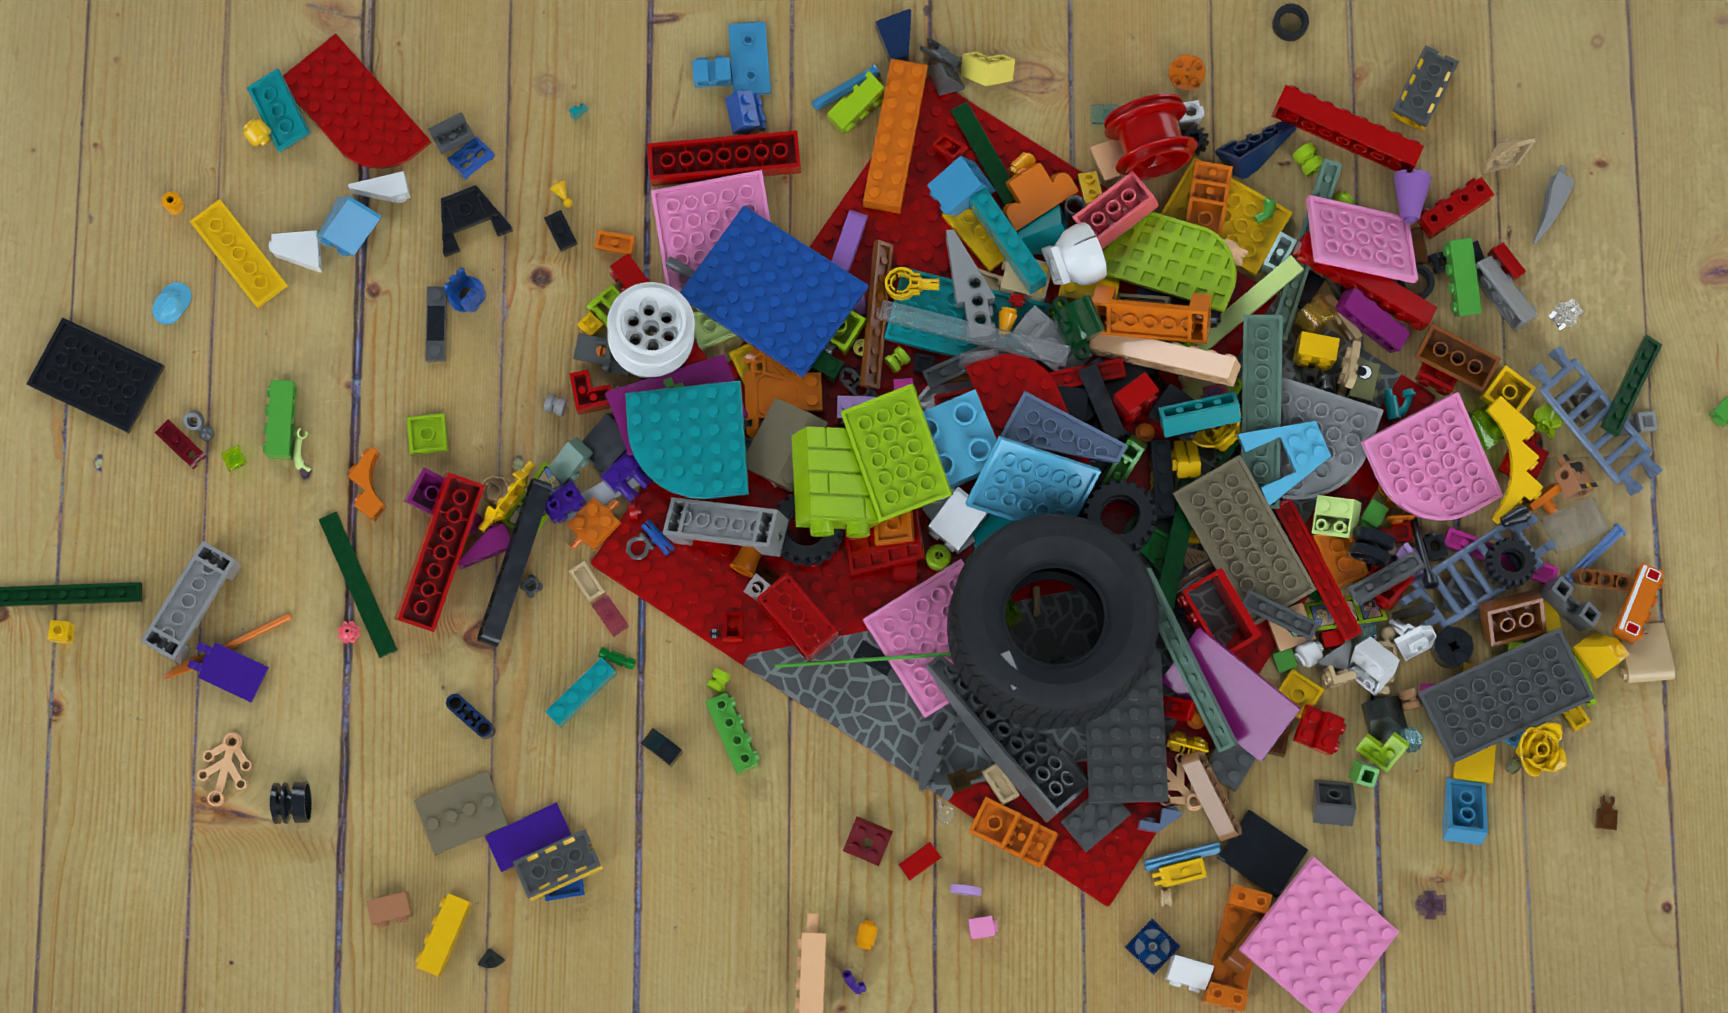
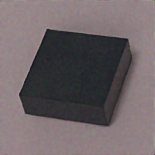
(923, 362)

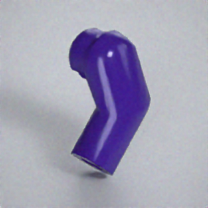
(849, 979)

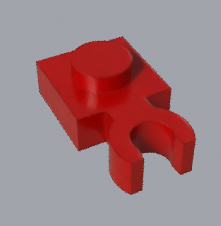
(1401, 532)

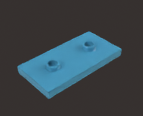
(749, 57)

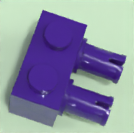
(621, 472)
(564, 502)

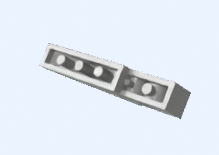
(963, 273)

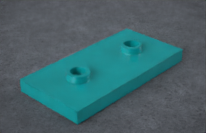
(279, 110)

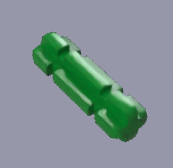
(617, 658)

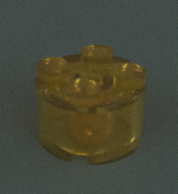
(1315, 315)

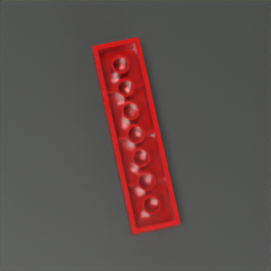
(1347, 130)
(723, 156)
(439, 552)

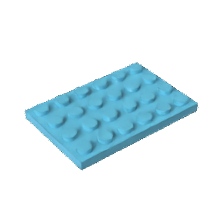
(1030, 482)

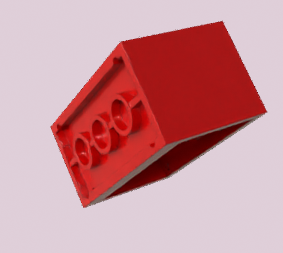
(1231, 601)
(797, 617)

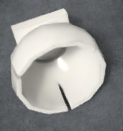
(1076, 259)

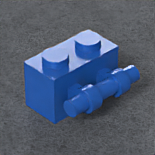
(745, 112)

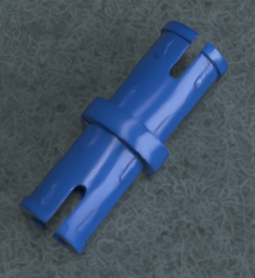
(658, 537)

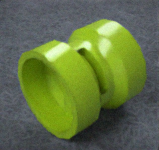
(897, 359)
(718, 680)

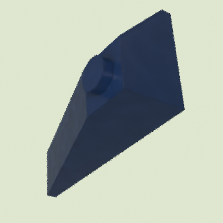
(1251, 153)

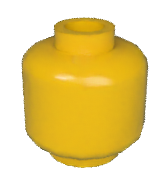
(257, 132)

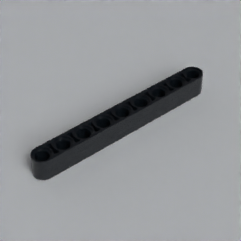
(514, 562)

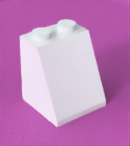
(956, 522)

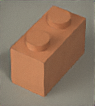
(389, 908)

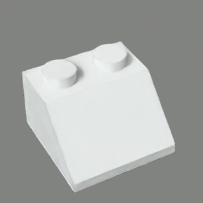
(1188, 973)

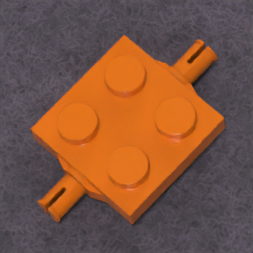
(593, 523)

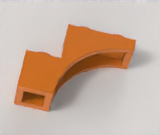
(361, 474)

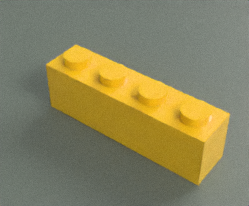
(443, 935)

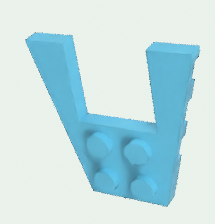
(1303, 447)

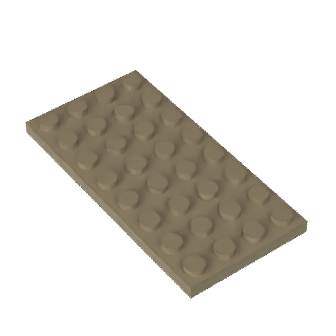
(1243, 535)

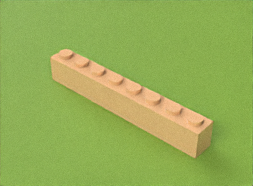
(1169, 357)

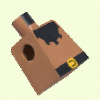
(1574, 478)

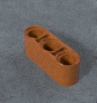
(1610, 579)
(1234, 957)

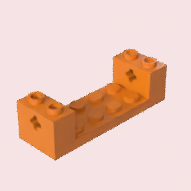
(1154, 319)
(1225, 986)

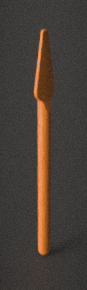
(180, 669)

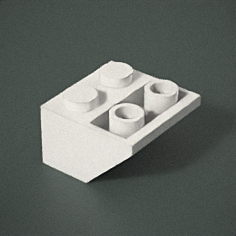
(1373, 665)

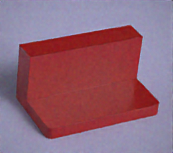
(1508, 261)

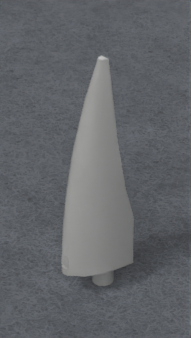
(1555, 198)

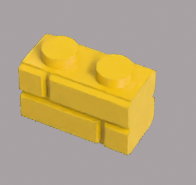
(1186, 459)

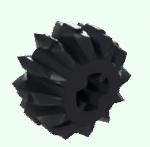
(1198, 135)

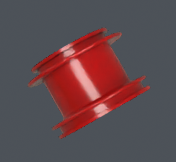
(1150, 135)

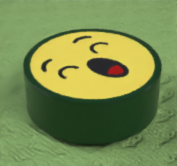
(857, 347)

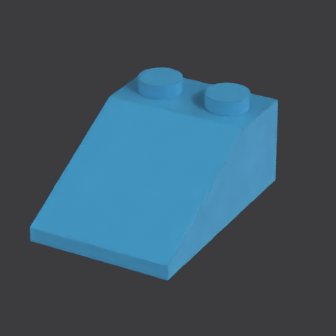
(1465, 812)

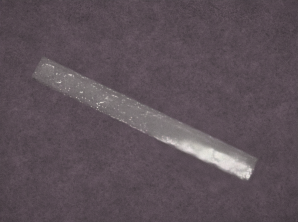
(974, 333)

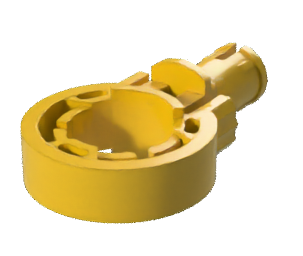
(915, 286)

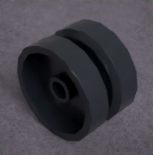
(1371, 546)

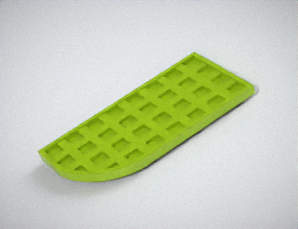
(1173, 259)

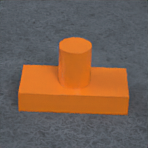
(1545, 499)

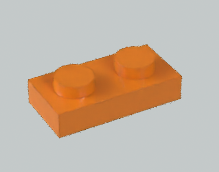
(614, 242)

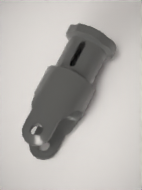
(942, 55)

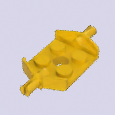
(509, 501)

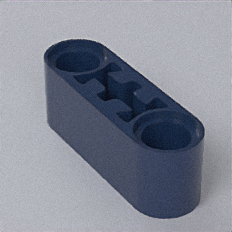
(471, 710)

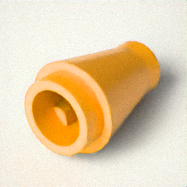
(1007, 318)

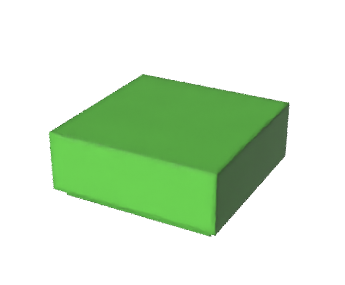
(1285, 660)

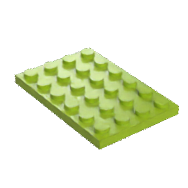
(896, 453)

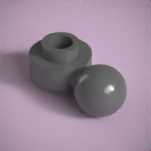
(205, 432)

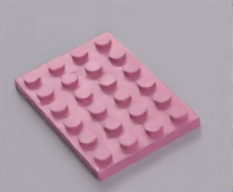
(1361, 239)

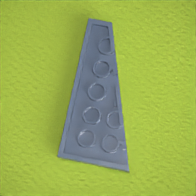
(1056, 431)

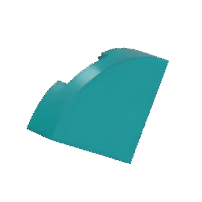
(576, 112)

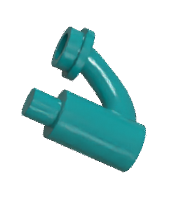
(1391, 404)

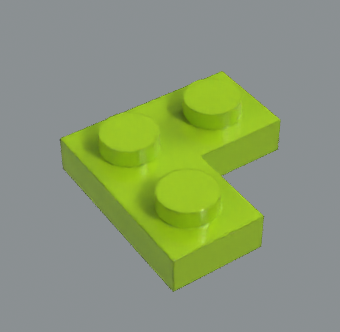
(1383, 755)

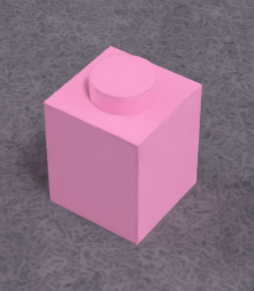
(982, 927)

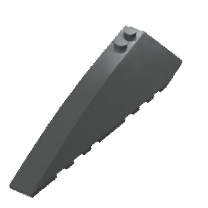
(1032, 763)

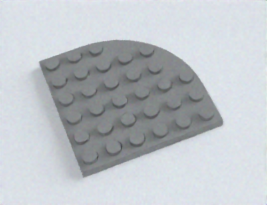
(1343, 427)

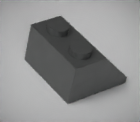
(1333, 803)

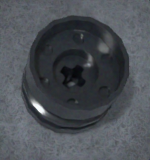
(294, 802)

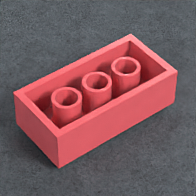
(1117, 209)

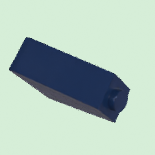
(895, 35)

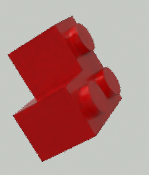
(588, 398)

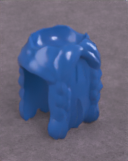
(474, 296)

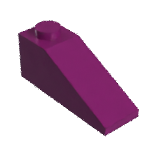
(488, 545)

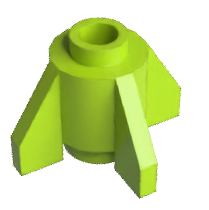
(1546, 420)

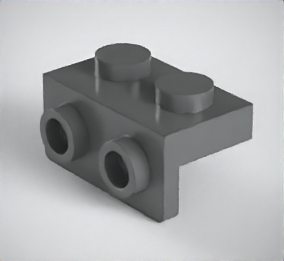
(451, 133)

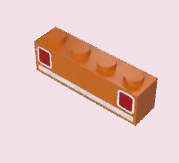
(1637, 603)

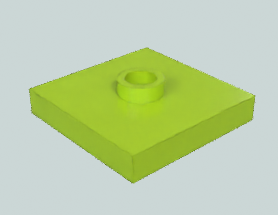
(427, 434)

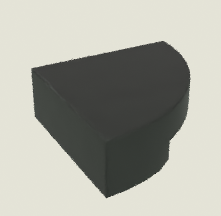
(491, 959)

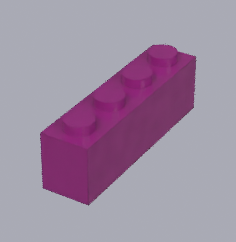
(1372, 320)

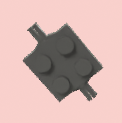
(1460, 597)

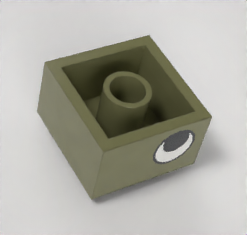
(1364, 387)

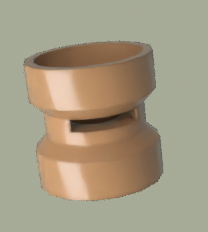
(1409, 699)

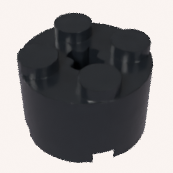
(1461, 642)

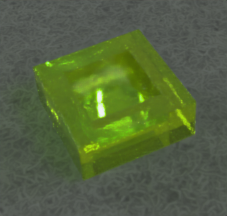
(234, 458)

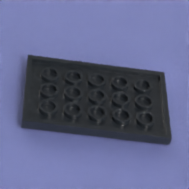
(95, 375)

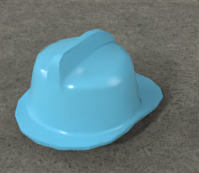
(171, 303)

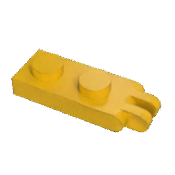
(1180, 872)

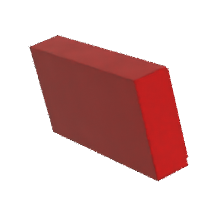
(920, 861)

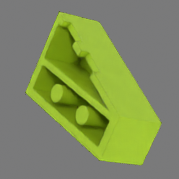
(857, 105)

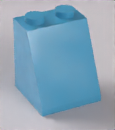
(957, 184)
(347, 226)

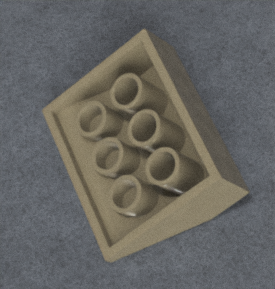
(772, 447)

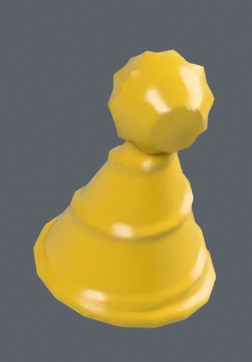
(560, 190)

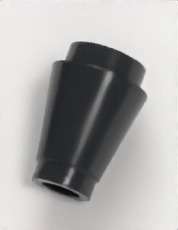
(1516, 516)

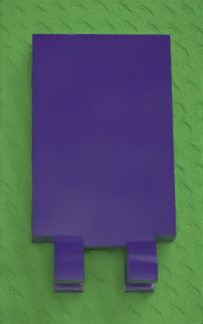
(229, 670)

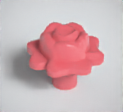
(348, 632)

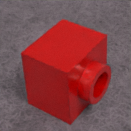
(1330, 639)

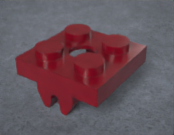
(865, 829)

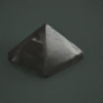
(1159, 382)

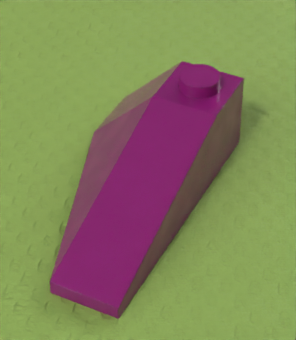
(424, 493)

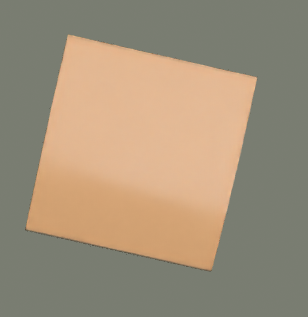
(1106, 157)

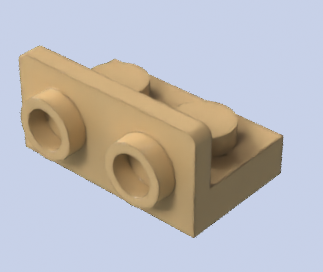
(1335, 680)

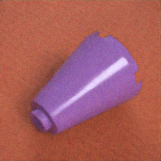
(1411, 193)

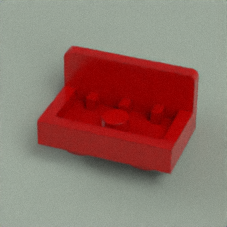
(1436, 379)

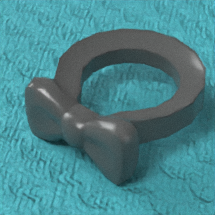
(649, 545)

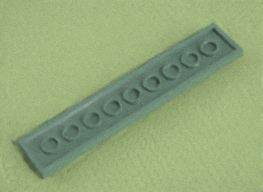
(1262, 393)

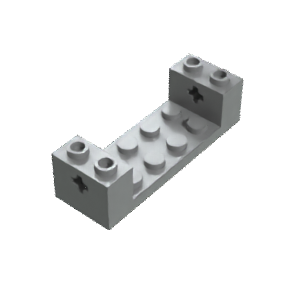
(725, 525)
(189, 601)

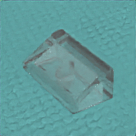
(971, 357)

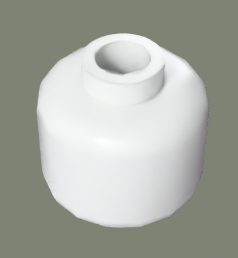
(1308, 653)

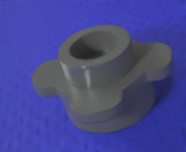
(531, 580)

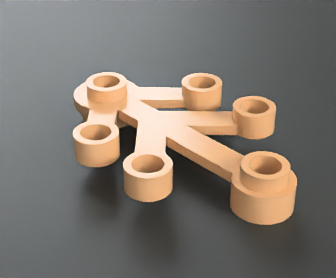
(225, 765)
(1177, 784)

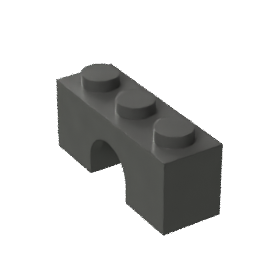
(1579, 614)

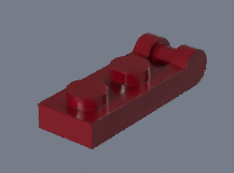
(180, 443)

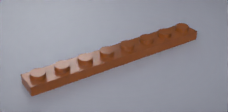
(876, 328)

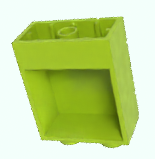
(830, 484)

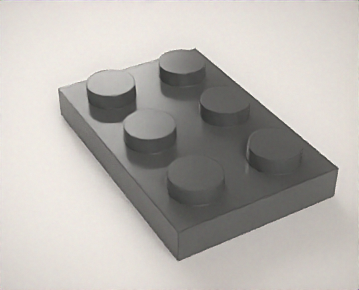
(1094, 821)

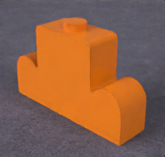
(1035, 194)

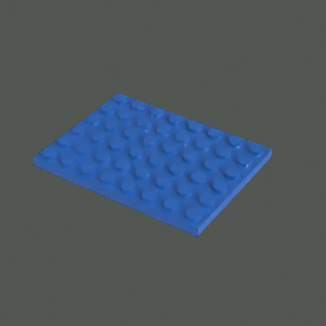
(773, 291)

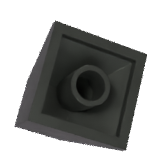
(1384, 717)

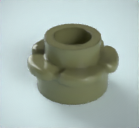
(1513, 765)

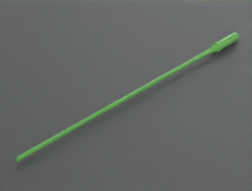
(861, 659)

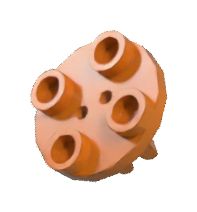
(1196, 72)

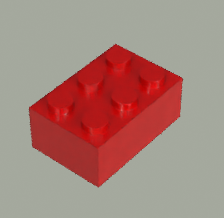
(1135, 398)

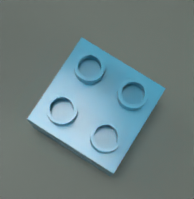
(961, 437)

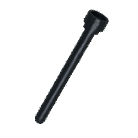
(1429, 580)

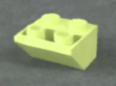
(1336, 516)

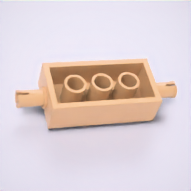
(812, 968)

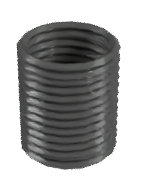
(1074, 199)

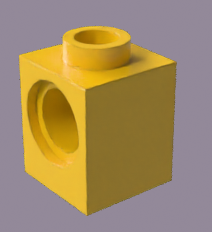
(61, 632)

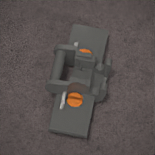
(597, 351)

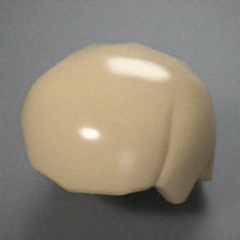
(494, 489)

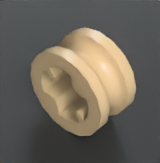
(1165, 897)

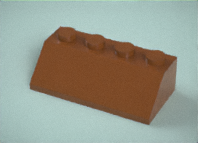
(1457, 357)

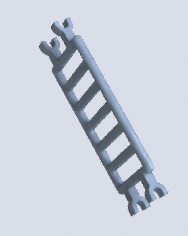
(1547, 383)
(1464, 553)

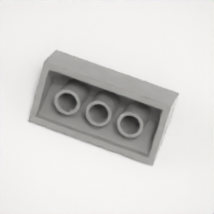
(1504, 294)

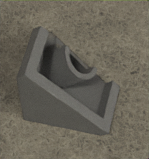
(944, 80)

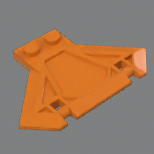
(780, 383)

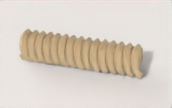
(1036, 607)

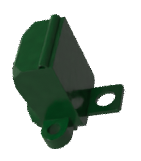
(1077, 323)

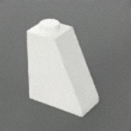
(298, 248)

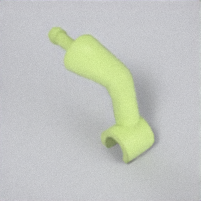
(299, 462)

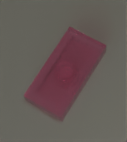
(610, 615)

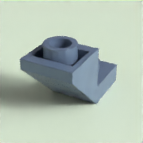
(1166, 817)

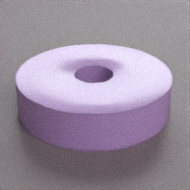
(965, 890)

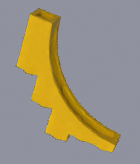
(1515, 430)

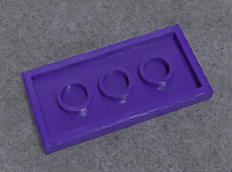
(527, 836)

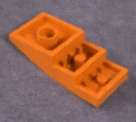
(1208, 195)
(1013, 833)

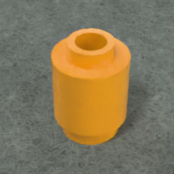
(1024, 159)
(172, 203)
(866, 935)

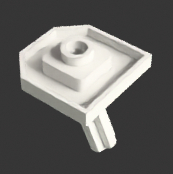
(1412, 639)

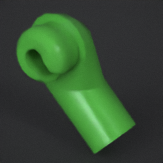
(1268, 211)

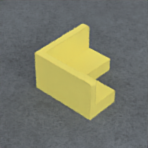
(987, 69)

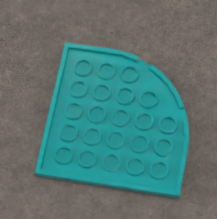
(691, 438)

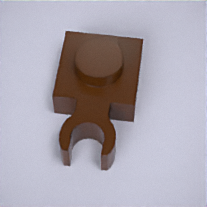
(1606, 817)

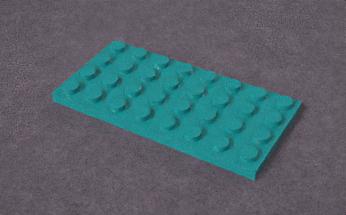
(944, 303)

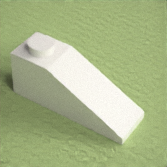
(387, 188)

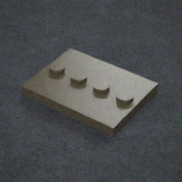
(461, 813)

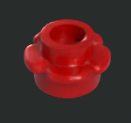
(1017, 300)
(634, 510)

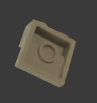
(1578, 397)

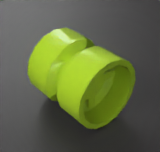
(1308, 158)

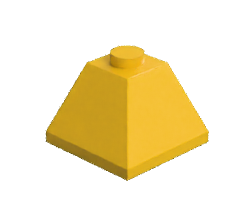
(1599, 653)

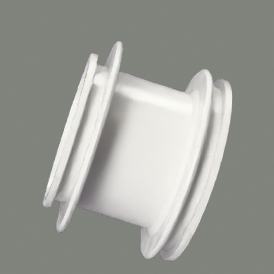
(664, 303)

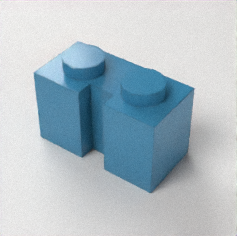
(712, 72)

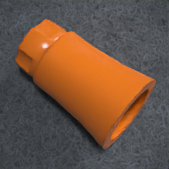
(746, 561)

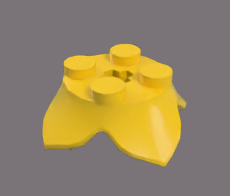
(1220, 437)
(1550, 754)

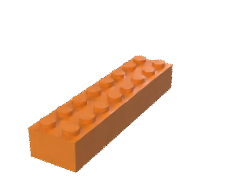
(895, 136)

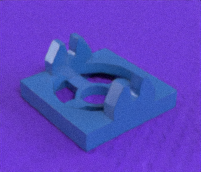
(473, 146)

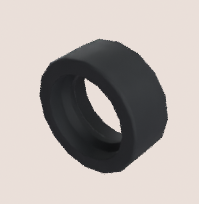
(1297, 10)
(1427, 273)

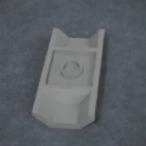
(1040, 326)

